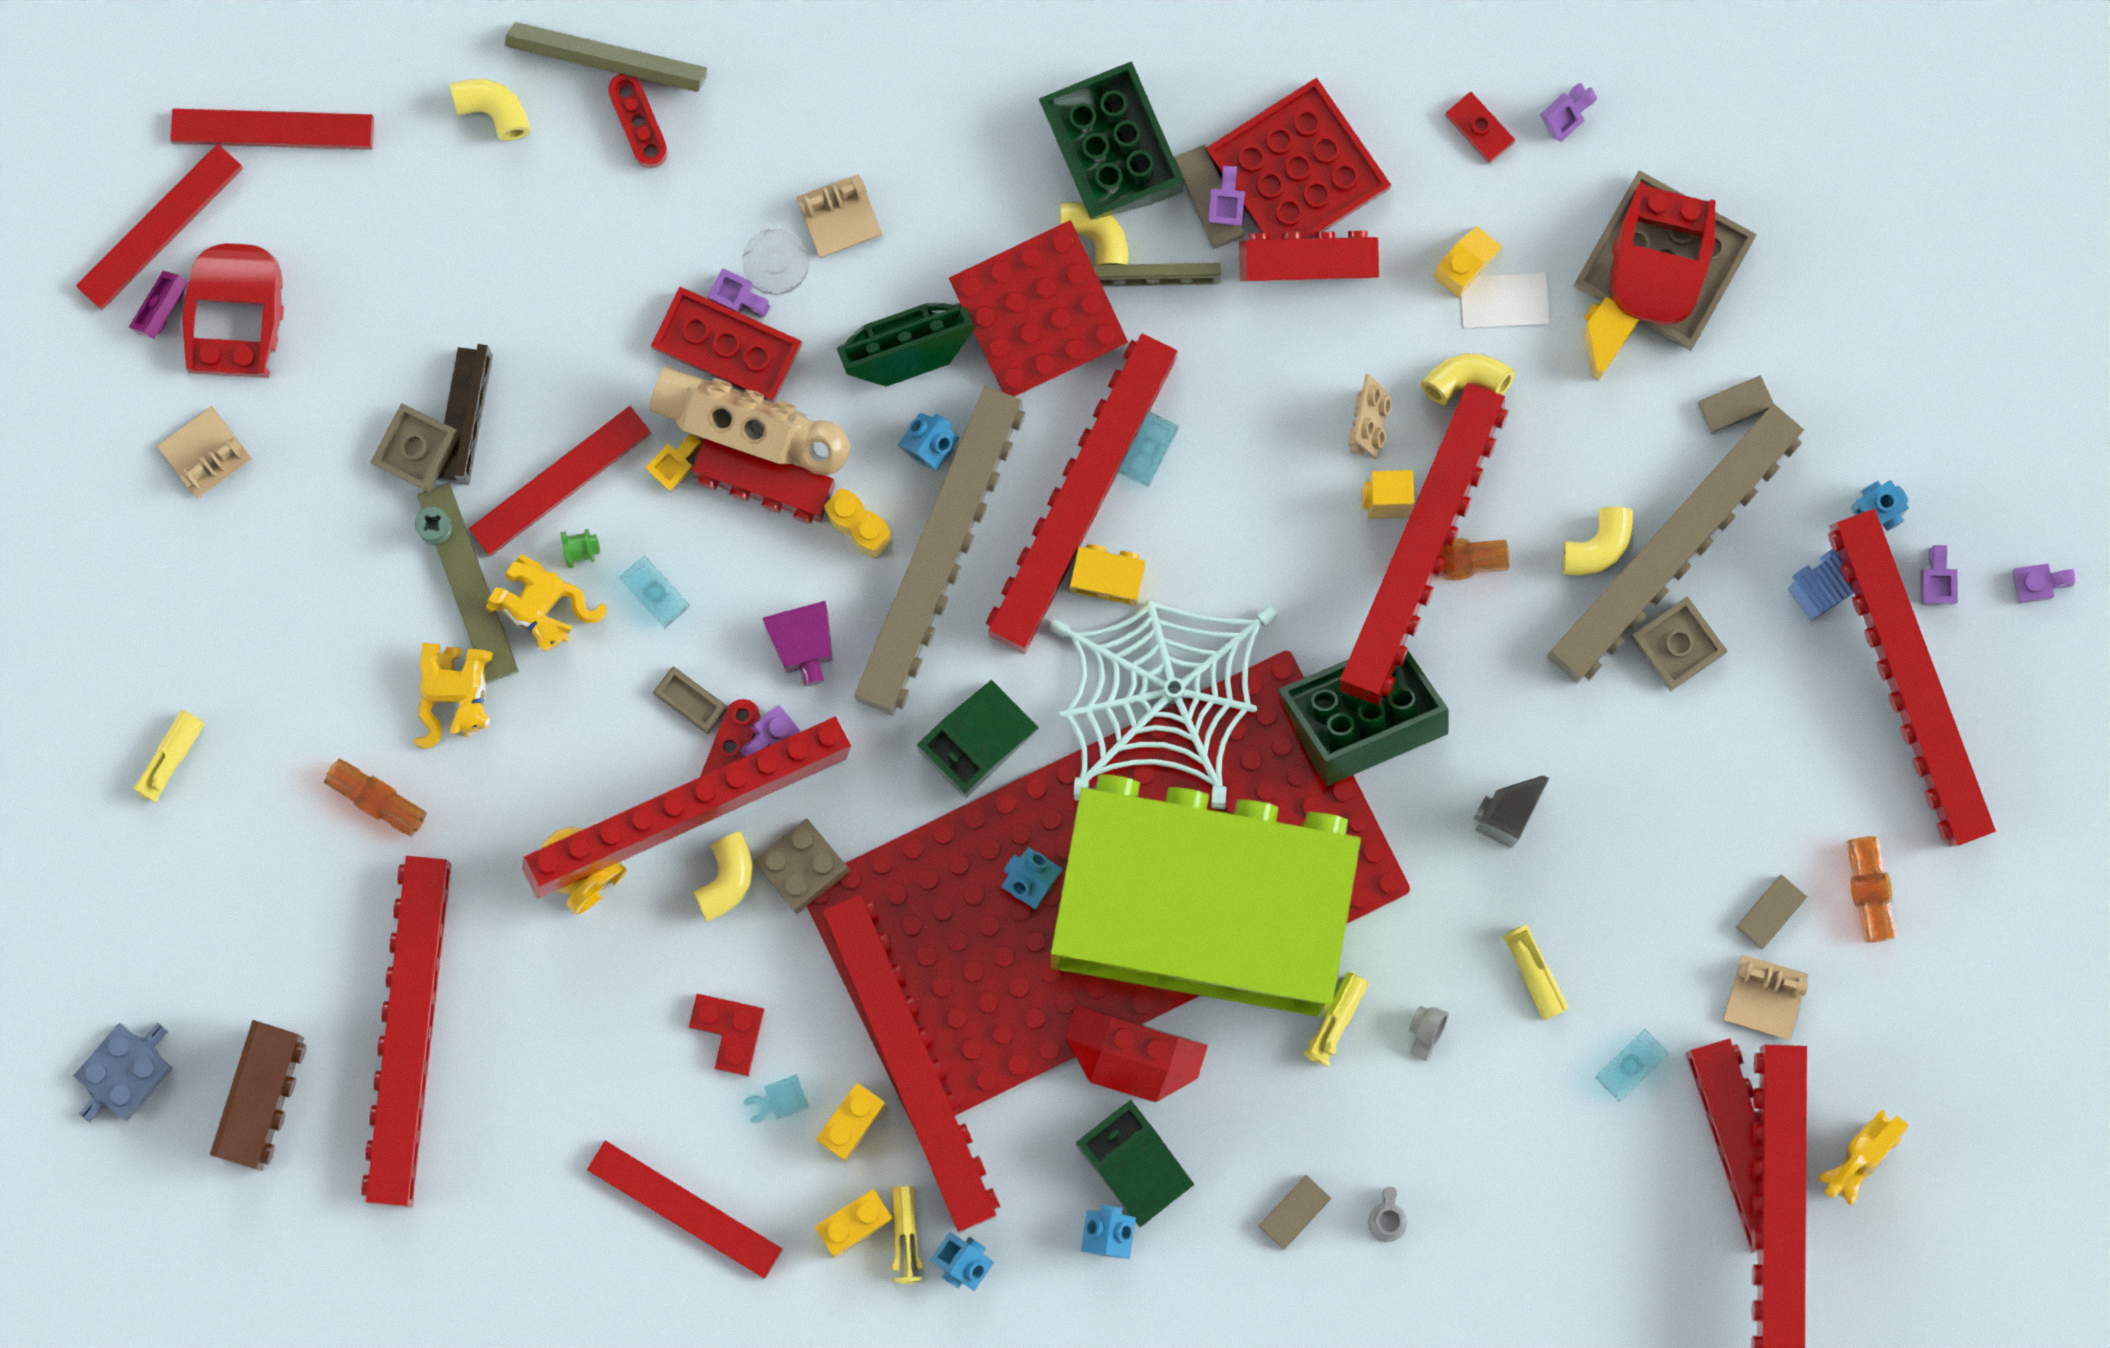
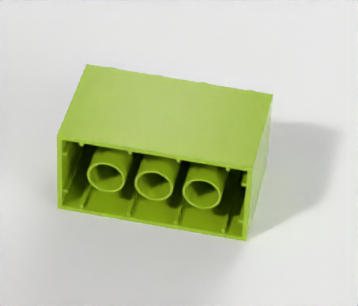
(1206, 898)

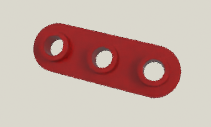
(636, 107)
(732, 731)

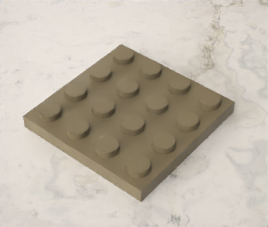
(1729, 250)

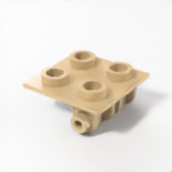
(839, 215)
(1372, 408)
(204, 452)
(1766, 997)

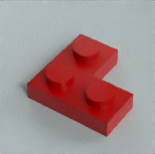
(738, 1026)

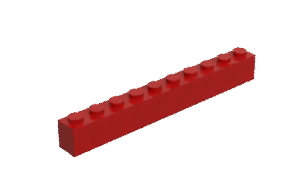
(1082, 493)
(1423, 543)
(1911, 678)
(685, 807)
(407, 1032)
(910, 1064)
(1780, 1196)

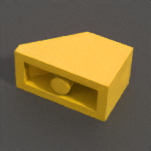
(1466, 261)
(1605, 334)

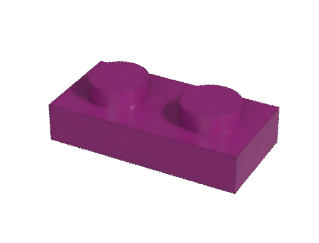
(158, 304)

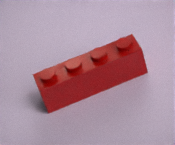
(1309, 258)
(772, 483)

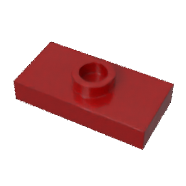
(1480, 127)

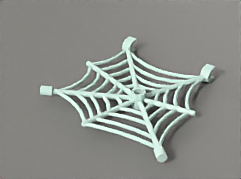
(1213, 778)

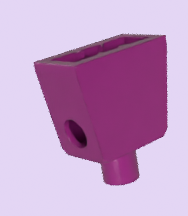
(802, 640)

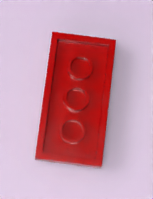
(726, 344)

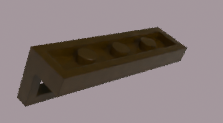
(465, 410)

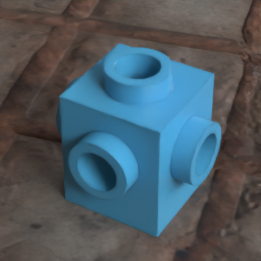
(929, 440)
(1887, 500)
(1030, 877)
(1108, 1232)
(968, 1264)

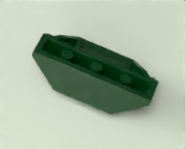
(906, 343)

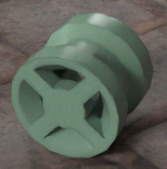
(438, 531)

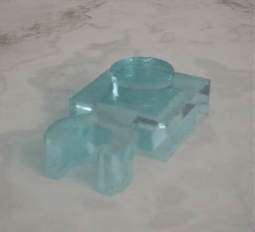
(783, 1098)

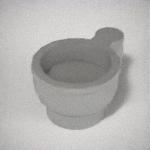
(1428, 1026)
(1387, 1220)

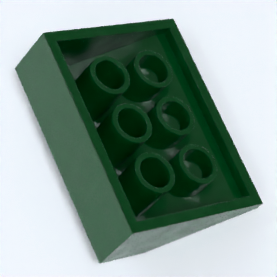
(1112, 143)
(1352, 734)

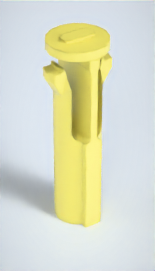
(169, 755)
(1535, 972)
(1337, 1019)
(904, 1226)

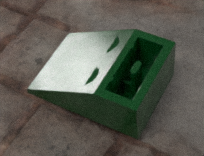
(976, 738)
(1134, 1163)

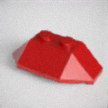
(1132, 1055)

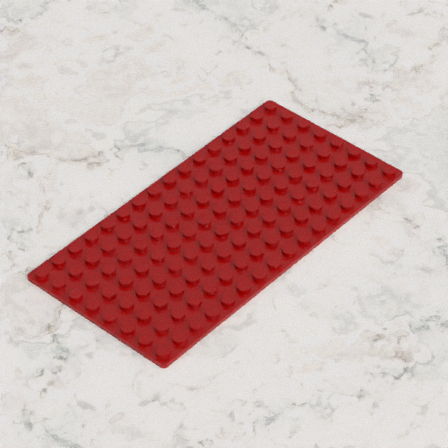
(984, 957)

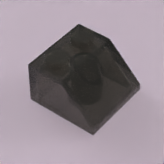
(1509, 810)

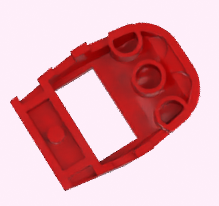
(233, 276)
(1653, 282)

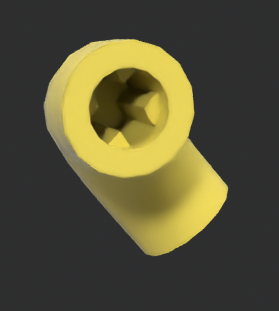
(494, 100)
(1104, 233)
(1466, 368)
(1606, 546)
(732, 878)

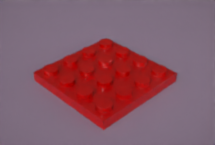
(1300, 165)
(1038, 309)

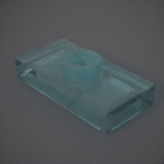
(1148, 449)
(654, 591)
(1631, 1065)

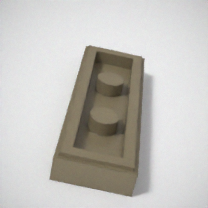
(1199, 179)

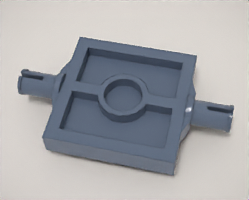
(123, 1072)

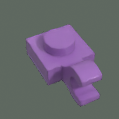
(1565, 112)
(1226, 203)
(735, 293)
(2037, 582)
(1939, 583)
(769, 730)

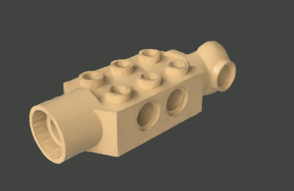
(786, 434)

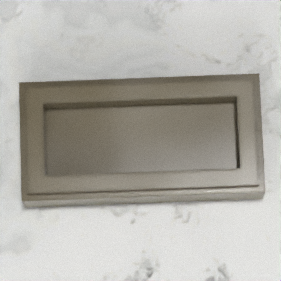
(1735, 404)
(690, 700)
(1771, 912)
(1294, 1212)

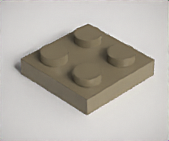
(415, 447)
(1679, 644)
(801, 866)

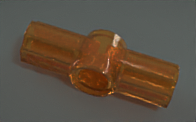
(1469, 558)
(375, 797)
(1871, 889)

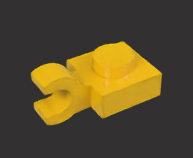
(672, 465)

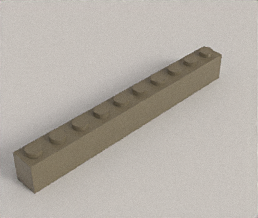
(1676, 543)
(939, 550)

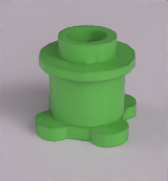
(579, 547)

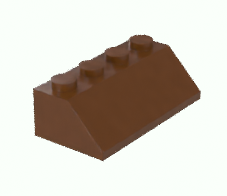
(258, 1095)

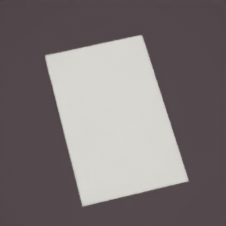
(1506, 300)

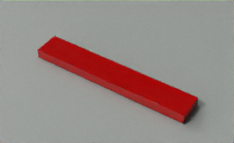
(272, 129)
(159, 226)
(560, 481)
(685, 1209)

